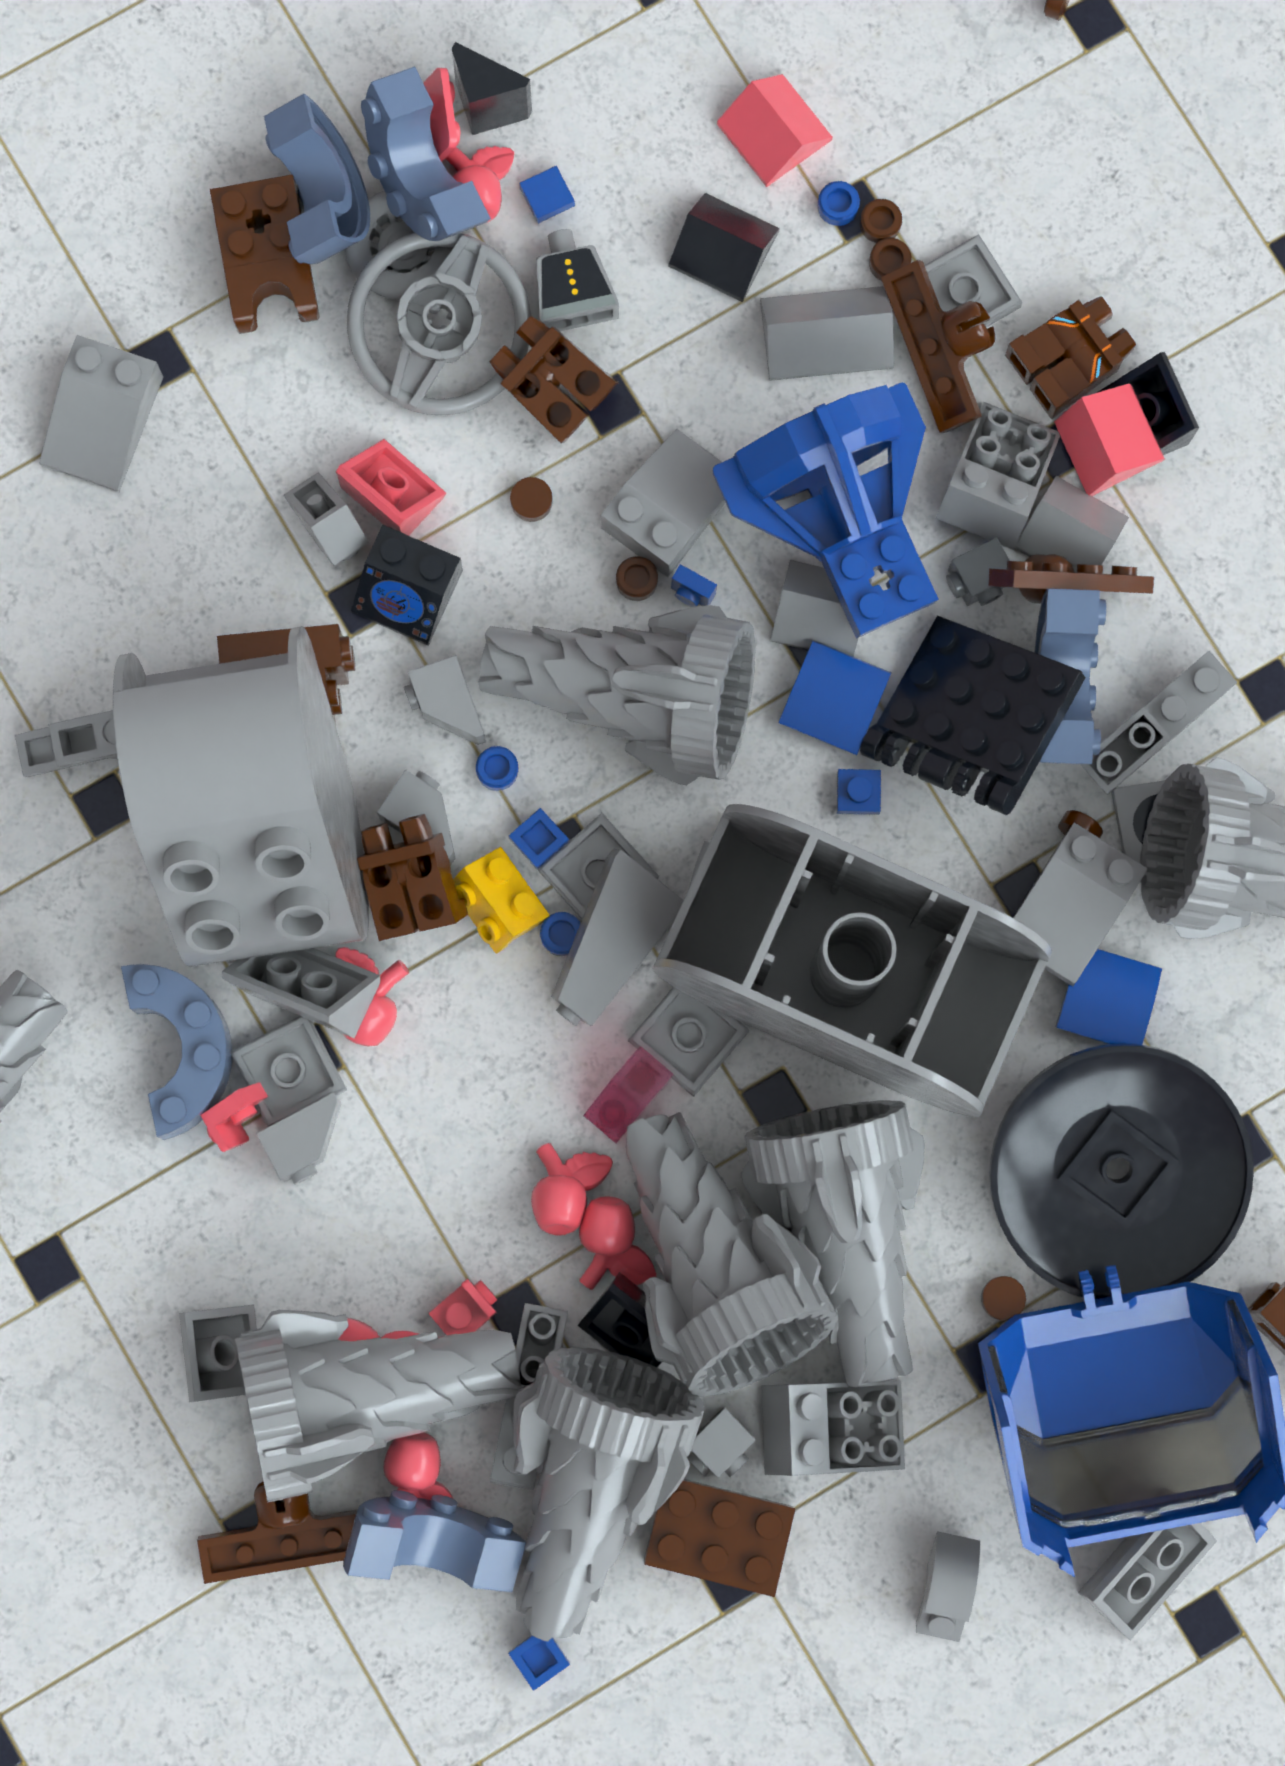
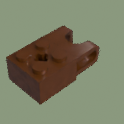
(261, 262)

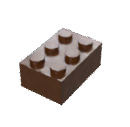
(721, 1537)

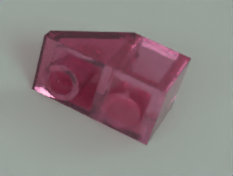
(628, 1094)

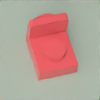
(225, 1117)
(465, 1309)

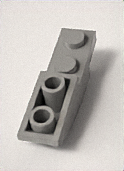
(1159, 721)
(67, 744)
(538, 1335)

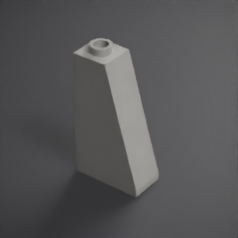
(614, 937)

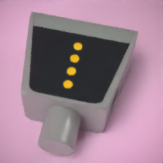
(573, 285)

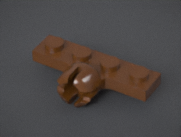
(939, 343)
(1056, 572)
(282, 1540)

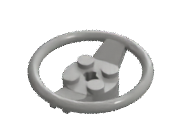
(425, 347)

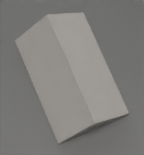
(828, 333)
(309, 986)
(1145, 1574)

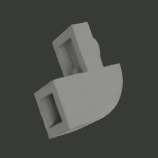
(949, 1586)

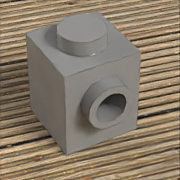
(721, 1445)

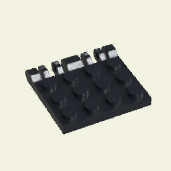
(971, 711)

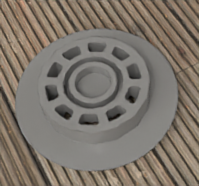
(404, 269)

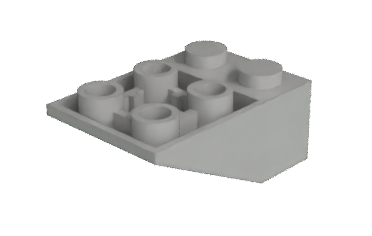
(998, 475)
(832, 1428)

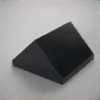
(489, 91)
(722, 246)
(1161, 402)
(620, 1321)

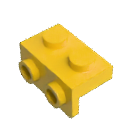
(498, 899)

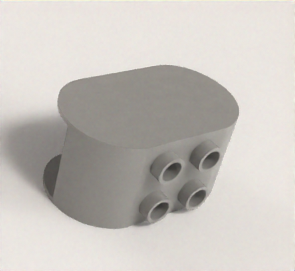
(242, 804)
(853, 959)

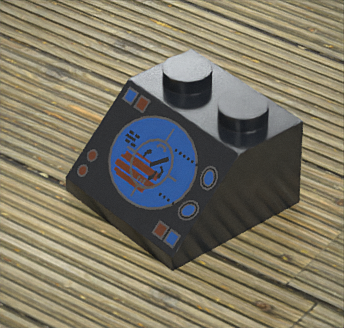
(406, 585)

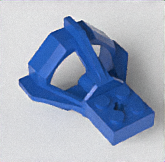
(851, 519)

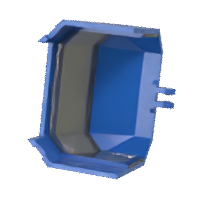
(1134, 1415)

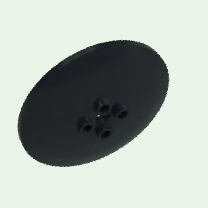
(1183, 1181)

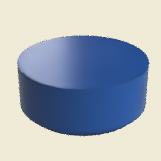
(838, 203)
(497, 768)
(559, 933)

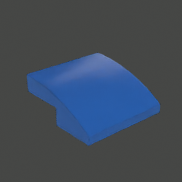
(834, 697)
(1111, 999)

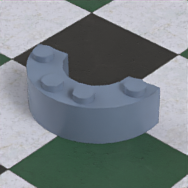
(408, 164)
(326, 179)
(1067, 634)
(204, 1039)
(433, 1536)

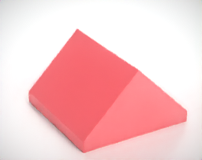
(773, 128)
(1108, 438)
(390, 487)

